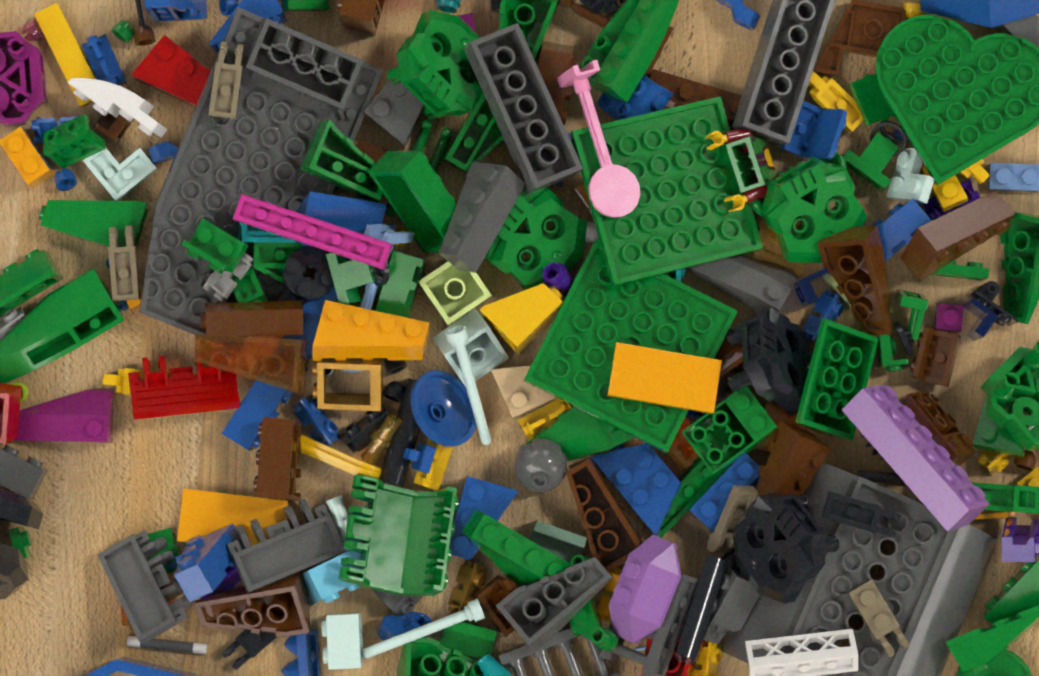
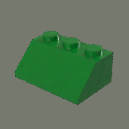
(27, 279)

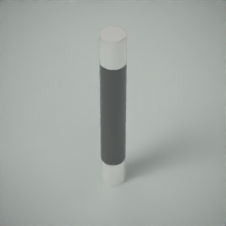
(171, 645)

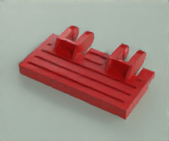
(182, 391)

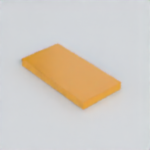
(664, 378)
(210, 511)

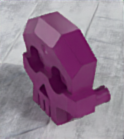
(20, 58)

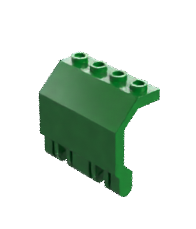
(399, 538)

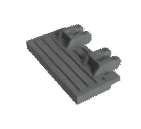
(286, 549)
(140, 585)

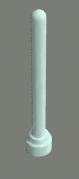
(457, 337)
(471, 612)

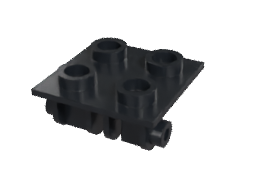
(985, 295)

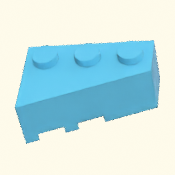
(323, 580)

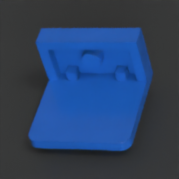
(645, 99)
(816, 132)

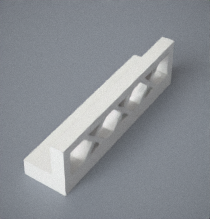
(803, 661)

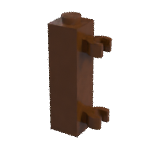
(252, 318)

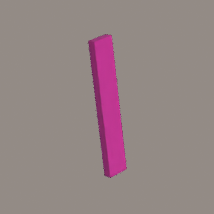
(312, 232)

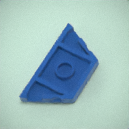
(642, 481)

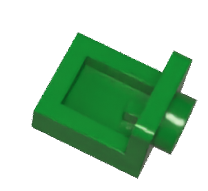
(21, 540)

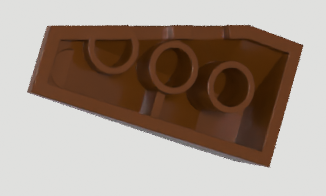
(858, 267)

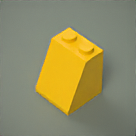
(523, 315)

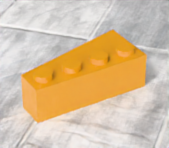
(367, 334)

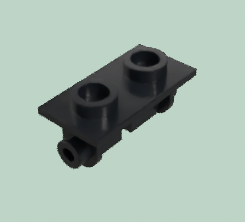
(357, 434)

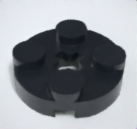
(294, 270)

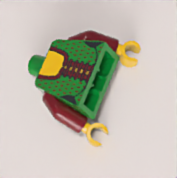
(750, 164)

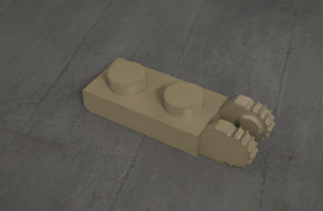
(226, 84)
(123, 266)
(732, 514)
(877, 615)

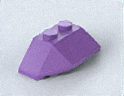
(645, 589)

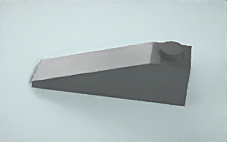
(749, 280)
(549, 604)

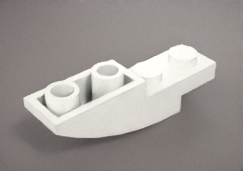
(117, 100)

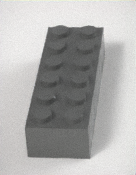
(782, 68)
(523, 108)

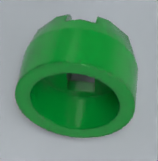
(123, 31)

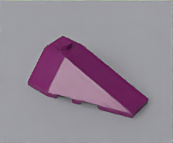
(72, 418)

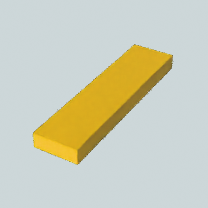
(64, 46)

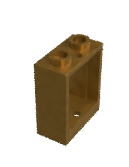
(345, 401)

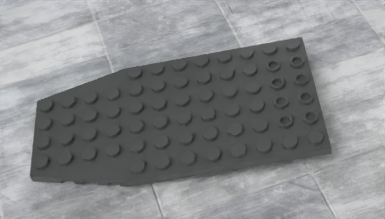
(282, 97)

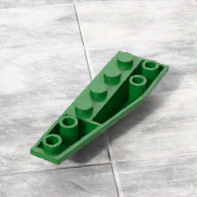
(629, 45)
(58, 325)

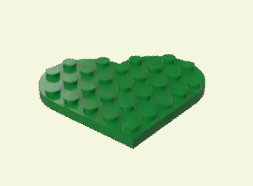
(957, 92)

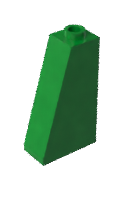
(93, 219)

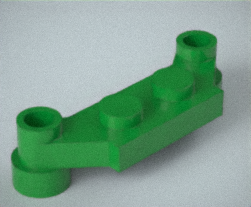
(587, 621)

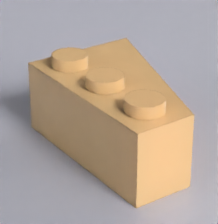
(517, 393)

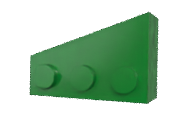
(474, 138)
(340, 163)
(1017, 594)

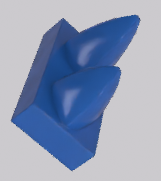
(307, 650)

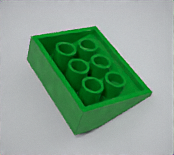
(835, 376)

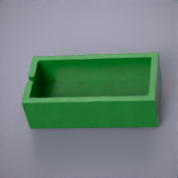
(415, 196)

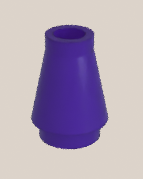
(557, 276)

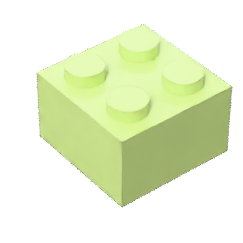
(454, 292)

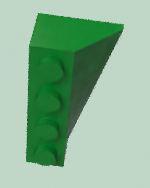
(512, 552)

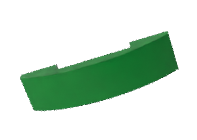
(1010, 497)

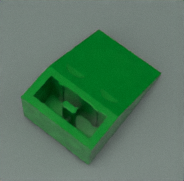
(731, 431)

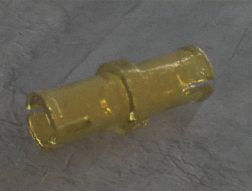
(381, 438)

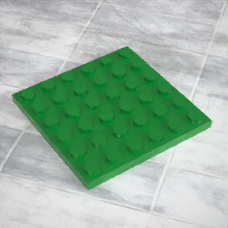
(682, 193)
(644, 313)

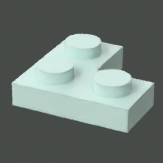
(122, 177)
(907, 181)

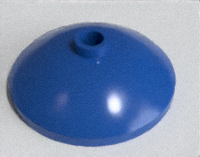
(442, 408)

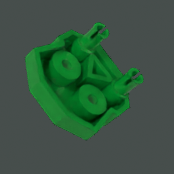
(441, 74)
(784, 207)
(560, 244)
(1015, 390)

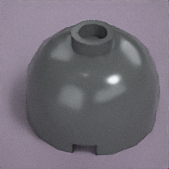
(540, 465)

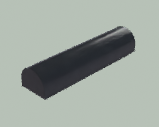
(394, 465)
(700, 610)

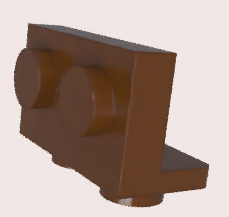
(935, 357)
(491, 595)

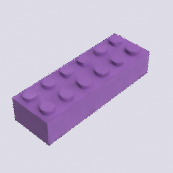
(916, 456)

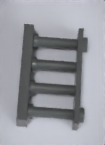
(663, 638)
(563, 640)

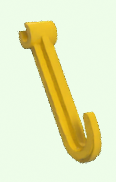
(337, 458)

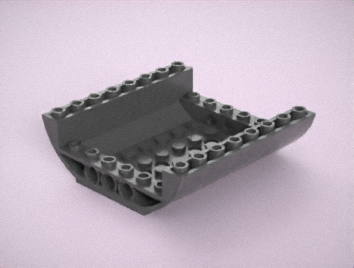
(924, 583)

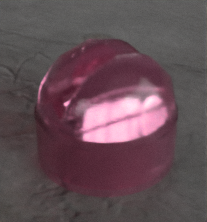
(33, 31)

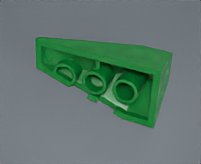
(582, 434)
(431, 658)

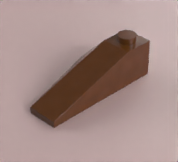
(274, 608)

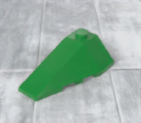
(533, 19)
(1021, 266)
(984, 645)

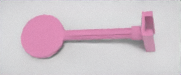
(612, 187)

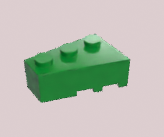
(400, 291)

